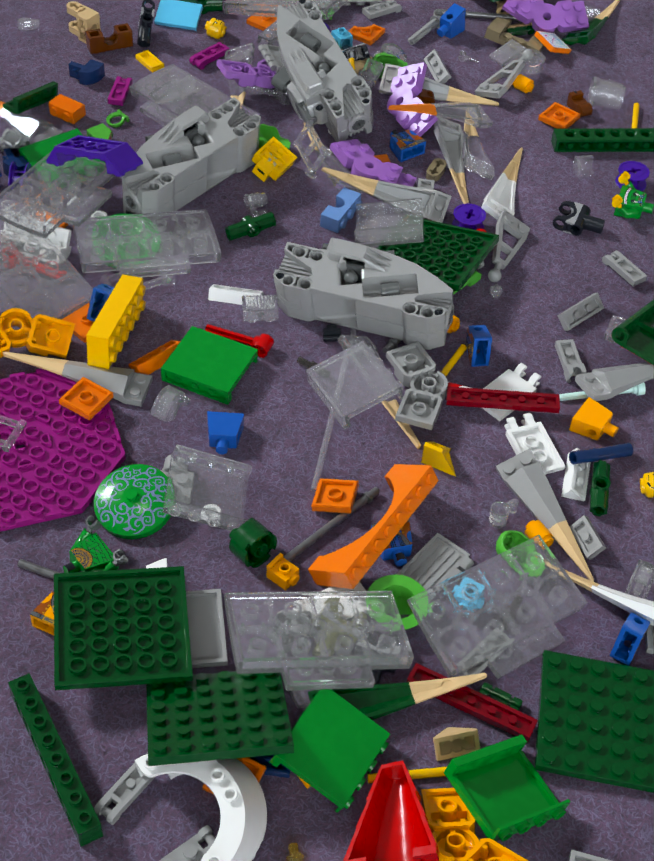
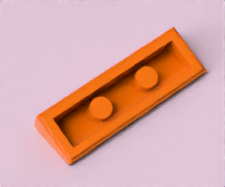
(155, 359)

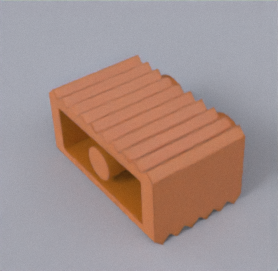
(67, 109)

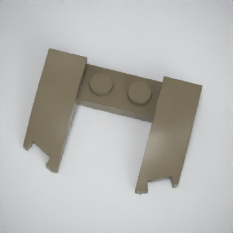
(496, 33)

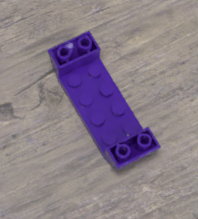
(116, 154)

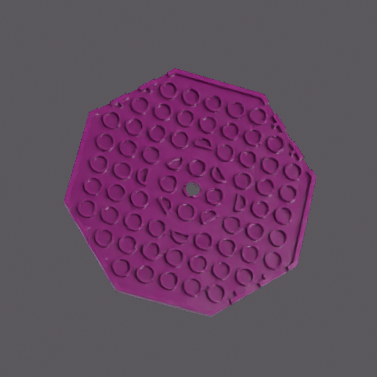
(62, 455)

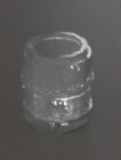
(606, 94)

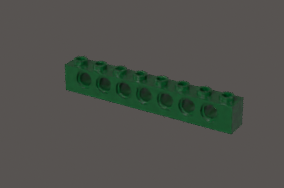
(603, 140)
(55, 760)

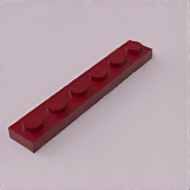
(503, 399)
(480, 705)

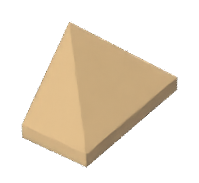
(455, 742)

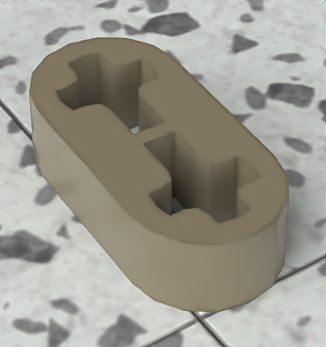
(435, 172)

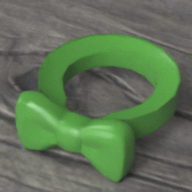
(116, 114)

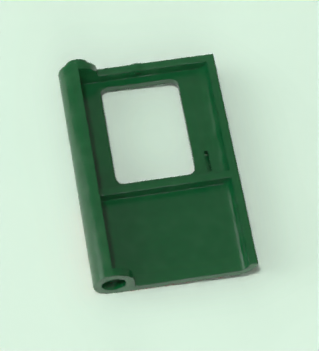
(637, 333)

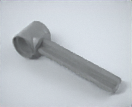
(433, 23)

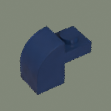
(88, 73)
(8, 158)

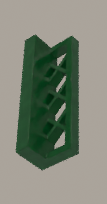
(32, 98)

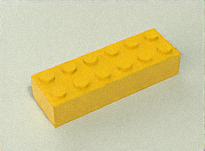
(115, 322)

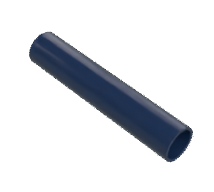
(600, 453)

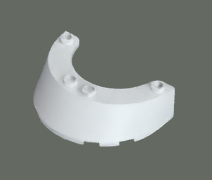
(239, 801)

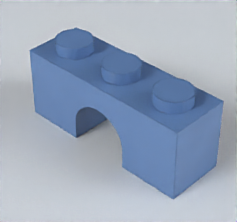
(336, 217)

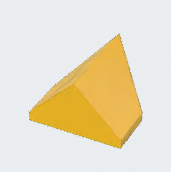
(438, 457)

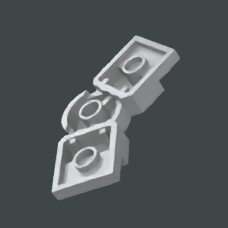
(427, 389)

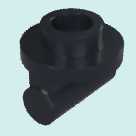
(331, 333)

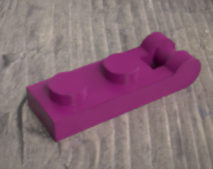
(208, 55)
(119, 91)

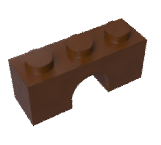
(120, 38)

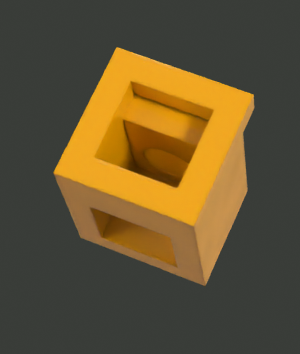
(282, 572)

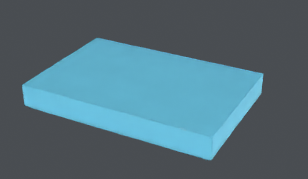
(178, 14)

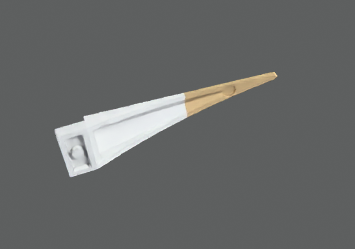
(502, 194)
(627, 602)

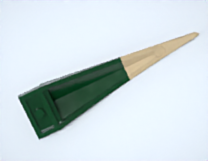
(595, 26)
(389, 698)

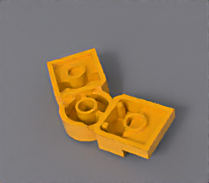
(40, 335)
(455, 828)

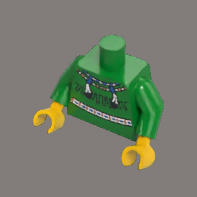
(630, 200)

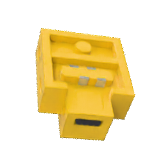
(272, 160)

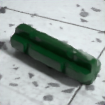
(518, 31)
(501, 696)

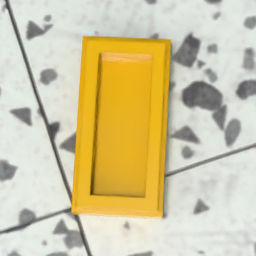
(150, 61)

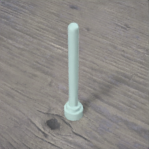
(638, 390)

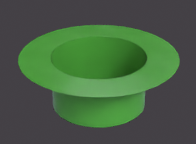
(402, 589)

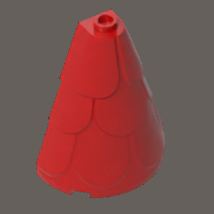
(393, 821)

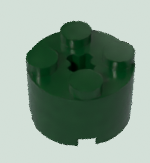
(252, 543)

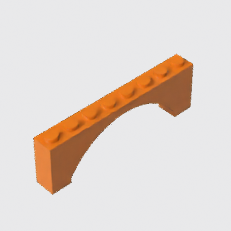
(349, 564)

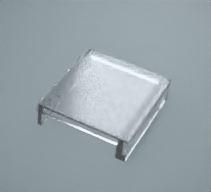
(389, 223)
(353, 382)
(206, 488)

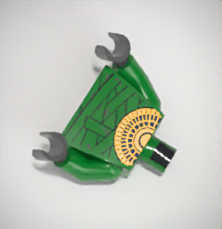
(91, 553)

